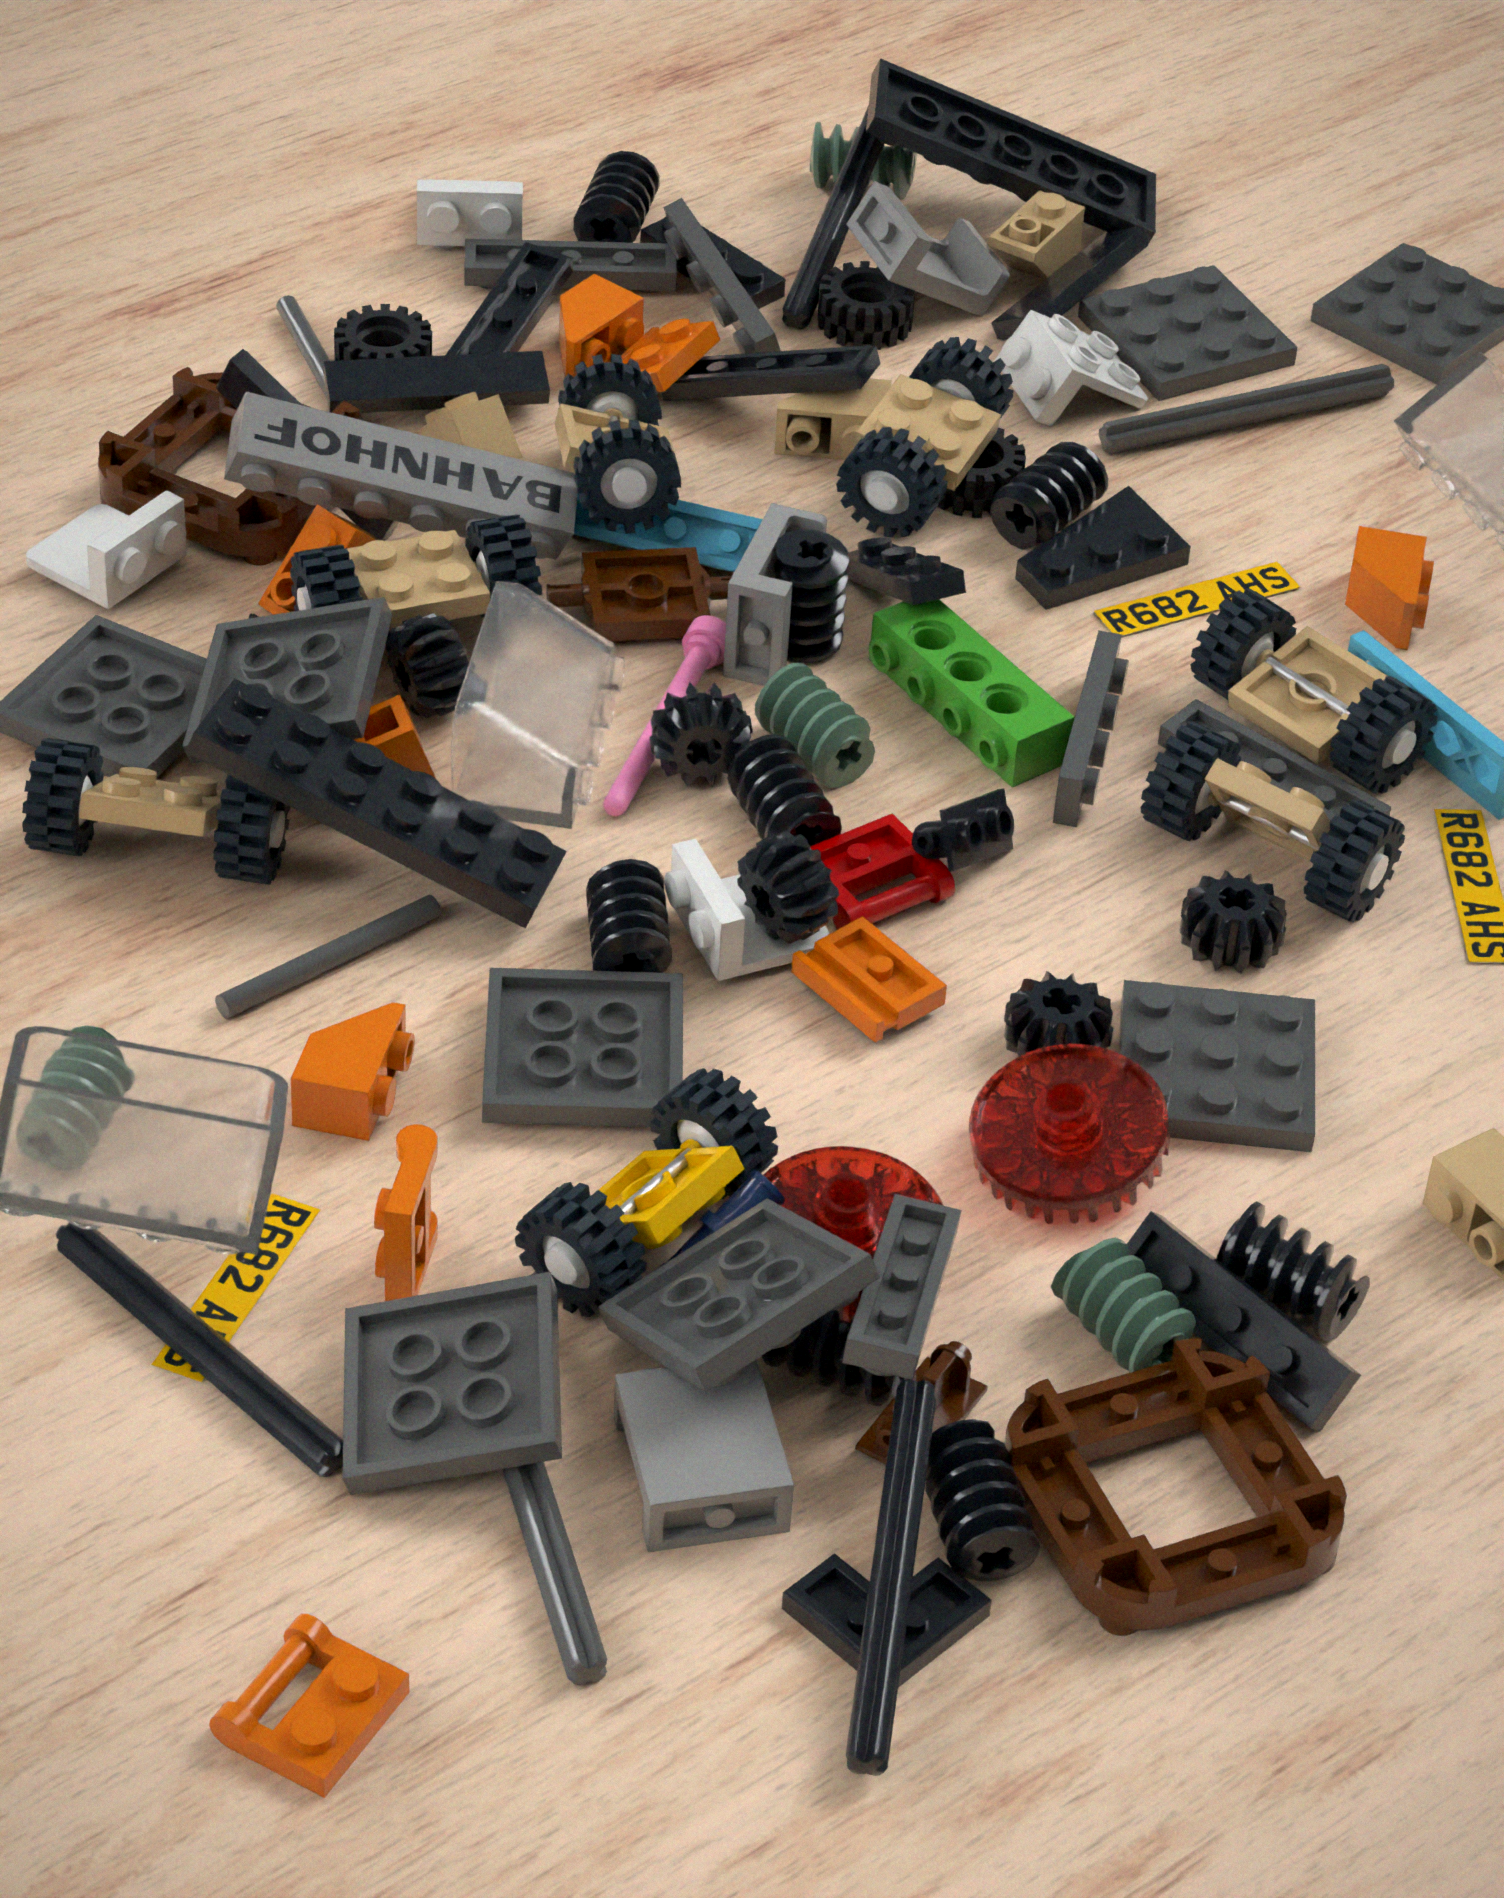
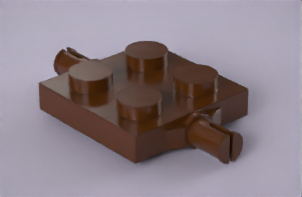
(641, 592)

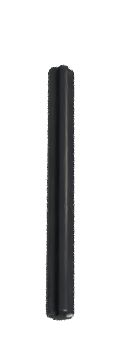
(832, 227)
(203, 1348)
(891, 1579)

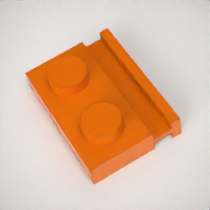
(672, 350)
(869, 979)

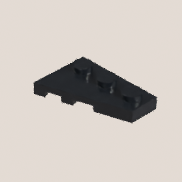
(1102, 551)

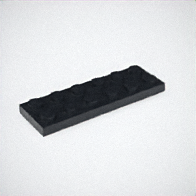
(1007, 149)
(377, 801)

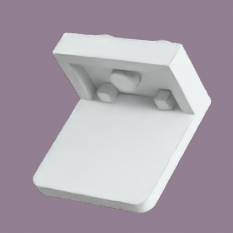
(469, 210)
(1055, 358)
(113, 553)
(719, 919)

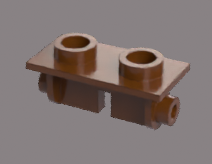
(955, 1396)

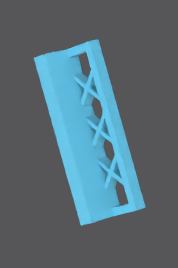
(716, 533)
(1460, 744)

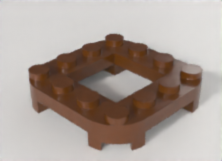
(142, 464)
(1160, 1587)

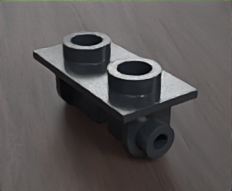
(967, 831)

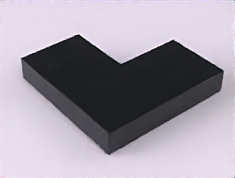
(834, 1601)

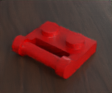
(874, 857)

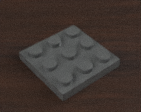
(1415, 312)
(1188, 332)
(307, 659)
(109, 692)
(581, 1046)
(1226, 1061)
(738, 1294)
(451, 1384)

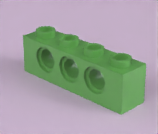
(971, 689)

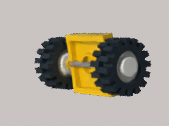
(703, 1154)

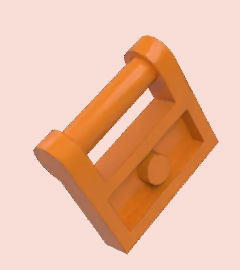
(407, 1215)
(328, 1721)

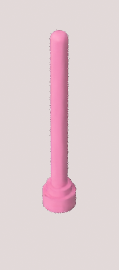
(702, 650)

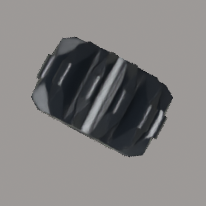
(427, 664)
(699, 733)
(787, 887)
(1233, 922)
(1057, 1014)

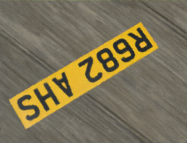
(1193, 599)
(1473, 883)
(245, 1278)

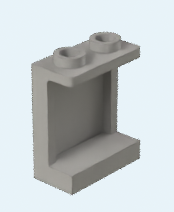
(952, 270)
(760, 603)
(703, 1458)

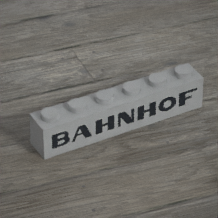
(394, 473)

